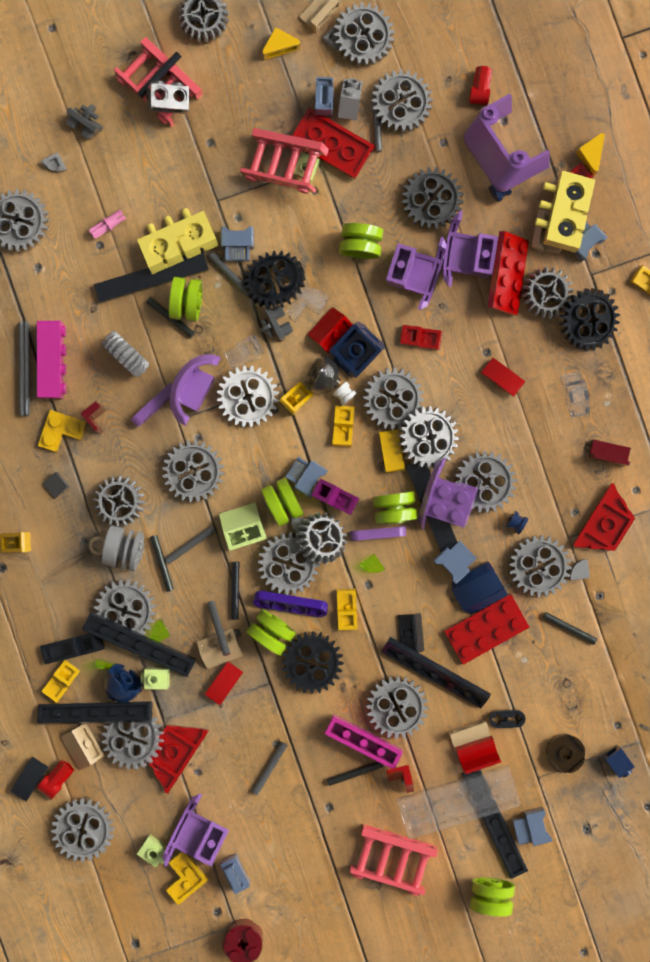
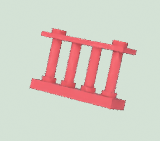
(176, 76)
(281, 142)
(407, 846)

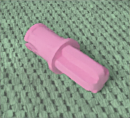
(107, 224)

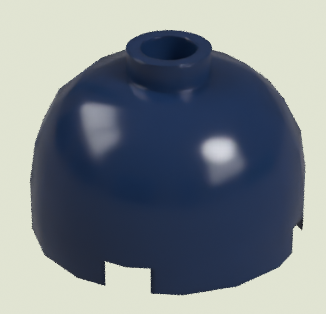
(121, 684)

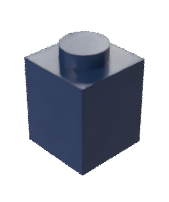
(618, 762)

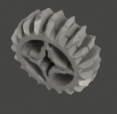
(195, 17)
(556, 278)
(125, 354)
(115, 509)
(335, 542)

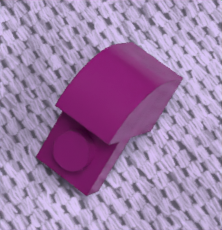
(335, 496)

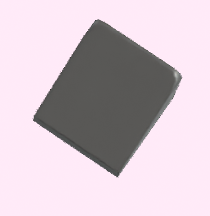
(56, 484)

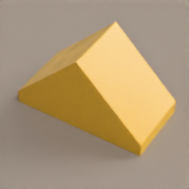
(280, 44)
(591, 153)
(296, 398)
(15, 542)

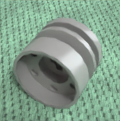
(123, 548)

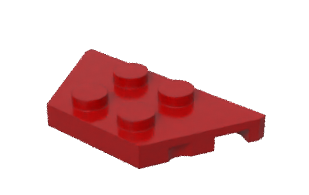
(606, 523)
(177, 750)

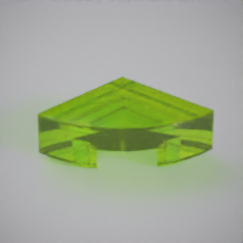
(372, 565)
(160, 631)
(101, 664)

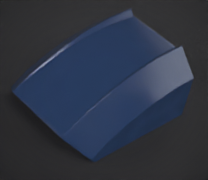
(356, 350)
(478, 588)

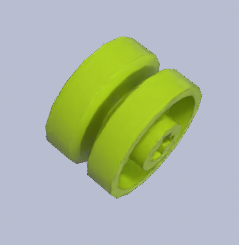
(361, 241)
(185, 299)
(283, 501)
(394, 508)
(270, 633)
(492, 896)

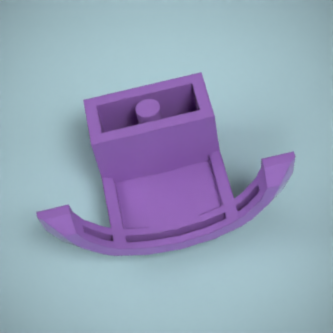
(468, 253)
(416, 271)
(191, 386)
(446, 499)
(196, 836)

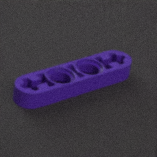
(290, 604)

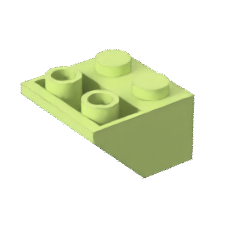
(242, 526)

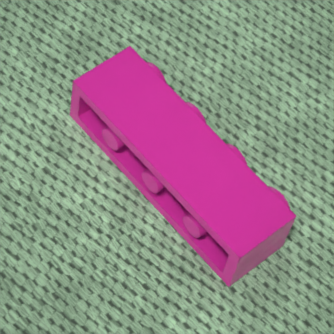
(51, 360)
(363, 741)

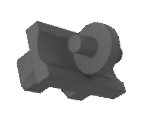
(77, 116)
(282, 330)

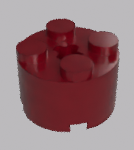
(251, 933)

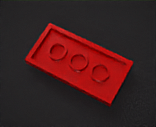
(346, 150)
(508, 273)
(486, 629)

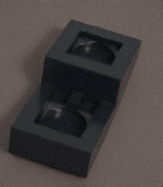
(29, 779)

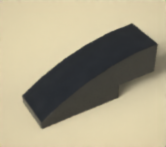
(71, 648)

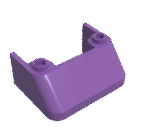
(501, 168)

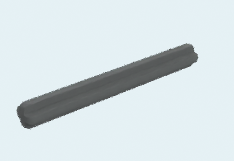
(24, 368)

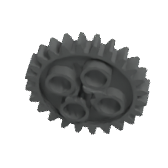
(418, 189)

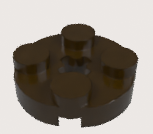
(576, 753)

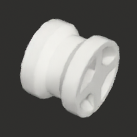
(344, 393)

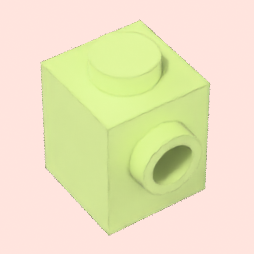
(301, 165)
(155, 678)
(152, 851)

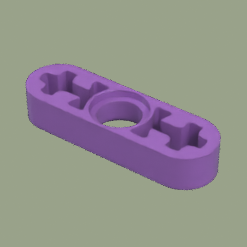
(151, 407)
(378, 533)

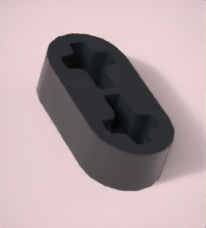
(506, 723)

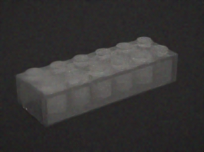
(458, 801)

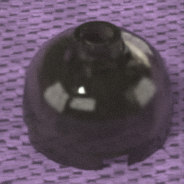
(323, 375)

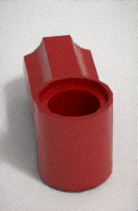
(480, 90)
(53, 783)

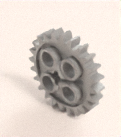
(348, 43)
(391, 87)
(23, 203)
(401, 384)
(412, 441)
(186, 455)
(497, 468)
(532, 550)
(283, 580)
(130, 593)
(412, 698)
(127, 754)
(66, 825)

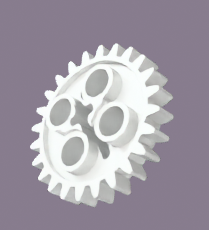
(263, 389)

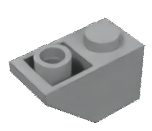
(350, 99)

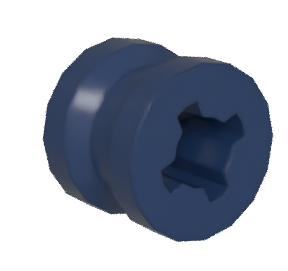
(498, 196)
(517, 522)

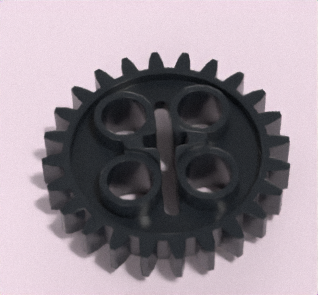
(258, 285)
(605, 316)
(307, 679)

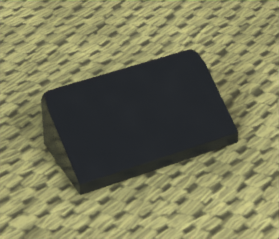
(411, 631)

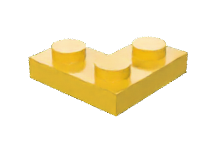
(56, 426)
(190, 877)

